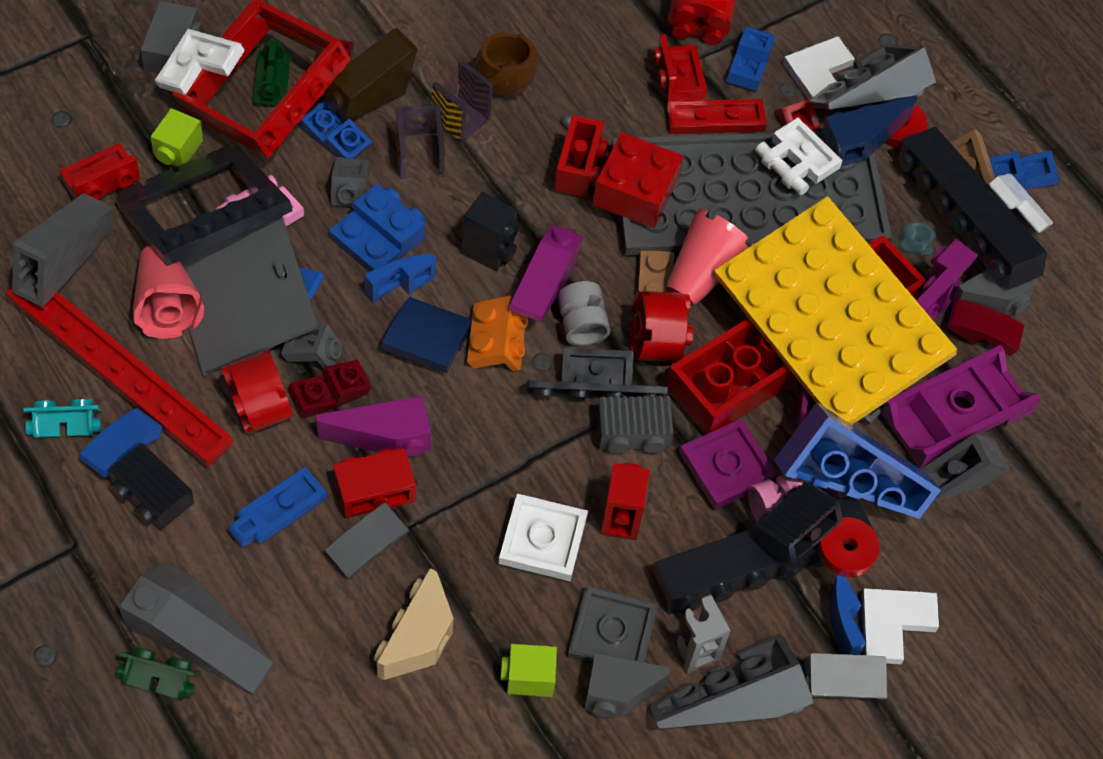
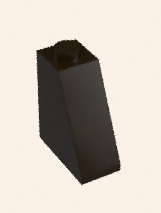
(373, 77)

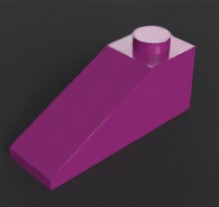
(547, 272)
(379, 426)

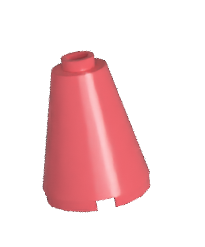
(705, 248)
(165, 298)

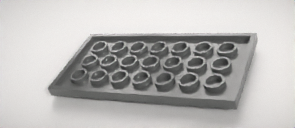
(732, 182)

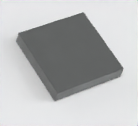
(612, 626)

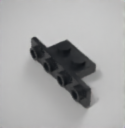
(595, 371)

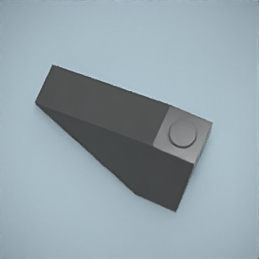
(880, 76)
(190, 622)
(757, 686)

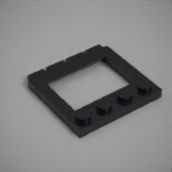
(206, 229)

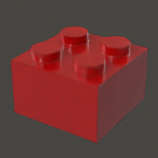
(637, 180)

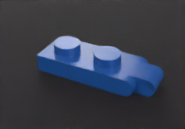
(278, 508)

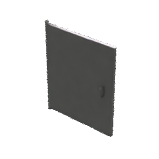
(247, 296)

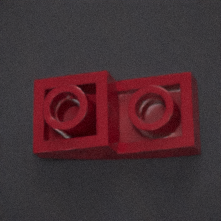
(981, 322)
(334, 388)

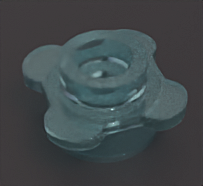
(921, 232)

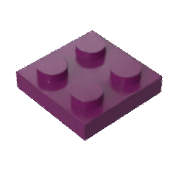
(727, 463)

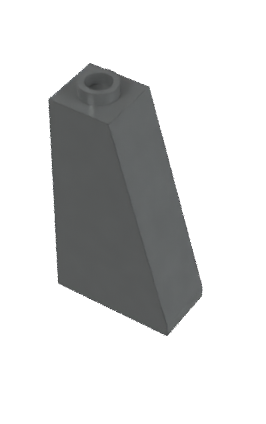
(59, 247)

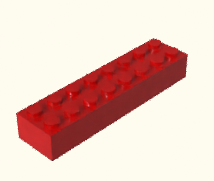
(741, 367)

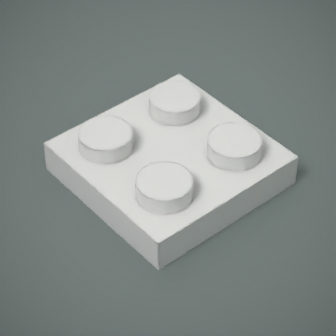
(543, 537)

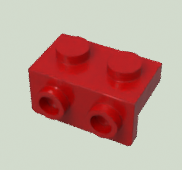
(679, 71)
(101, 173)

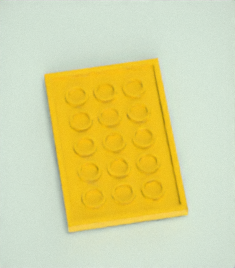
(835, 312)

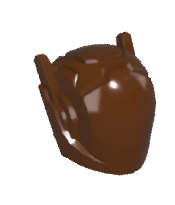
(507, 63)

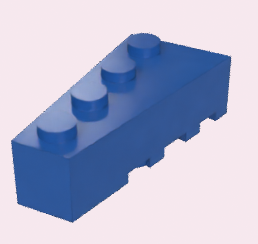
(848, 460)

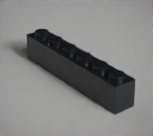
(972, 208)
(730, 566)

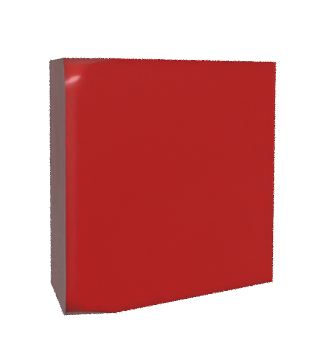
(799, 110)

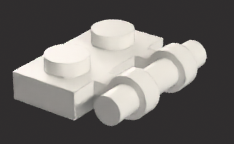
(805, 149)

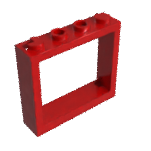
(292, 108)

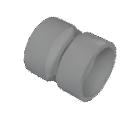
(583, 313)

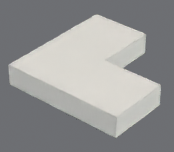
(195, 53)
(814, 66)
(1015, 196)
(890, 612)

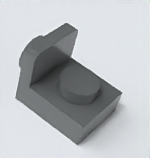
(348, 180)
(317, 345)

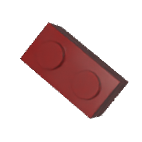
(374, 480)
(625, 501)

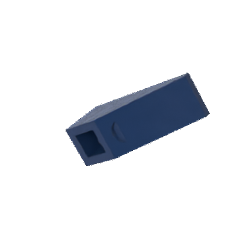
(862, 131)

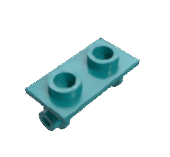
(78, 416)

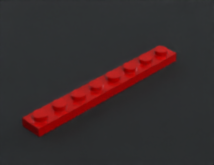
(128, 376)

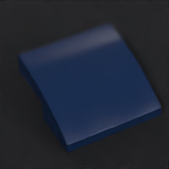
(427, 334)

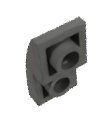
(367, 540)

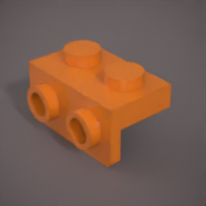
(496, 335)

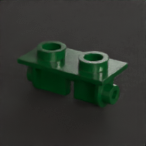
(271, 74)
(173, 676)

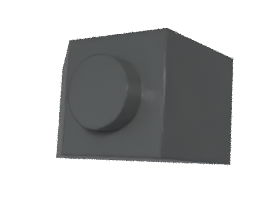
(991, 292)
(967, 466)
(622, 685)

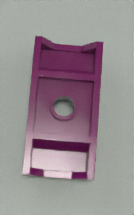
(943, 276)
(931, 421)

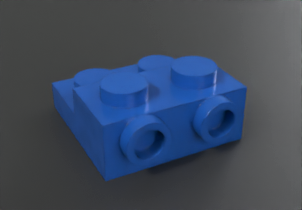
(379, 229)

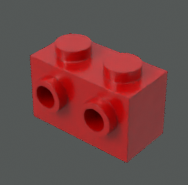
(580, 155)

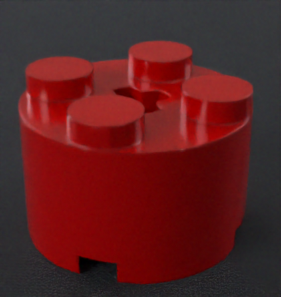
(701, 19)
(660, 326)
(257, 391)

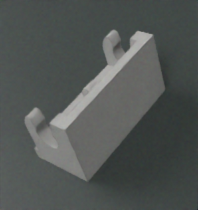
(707, 636)
(846, 675)

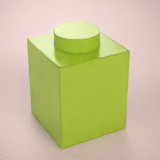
(176, 138)
(530, 670)

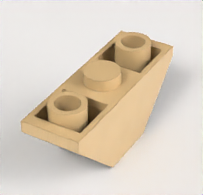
(418, 631)

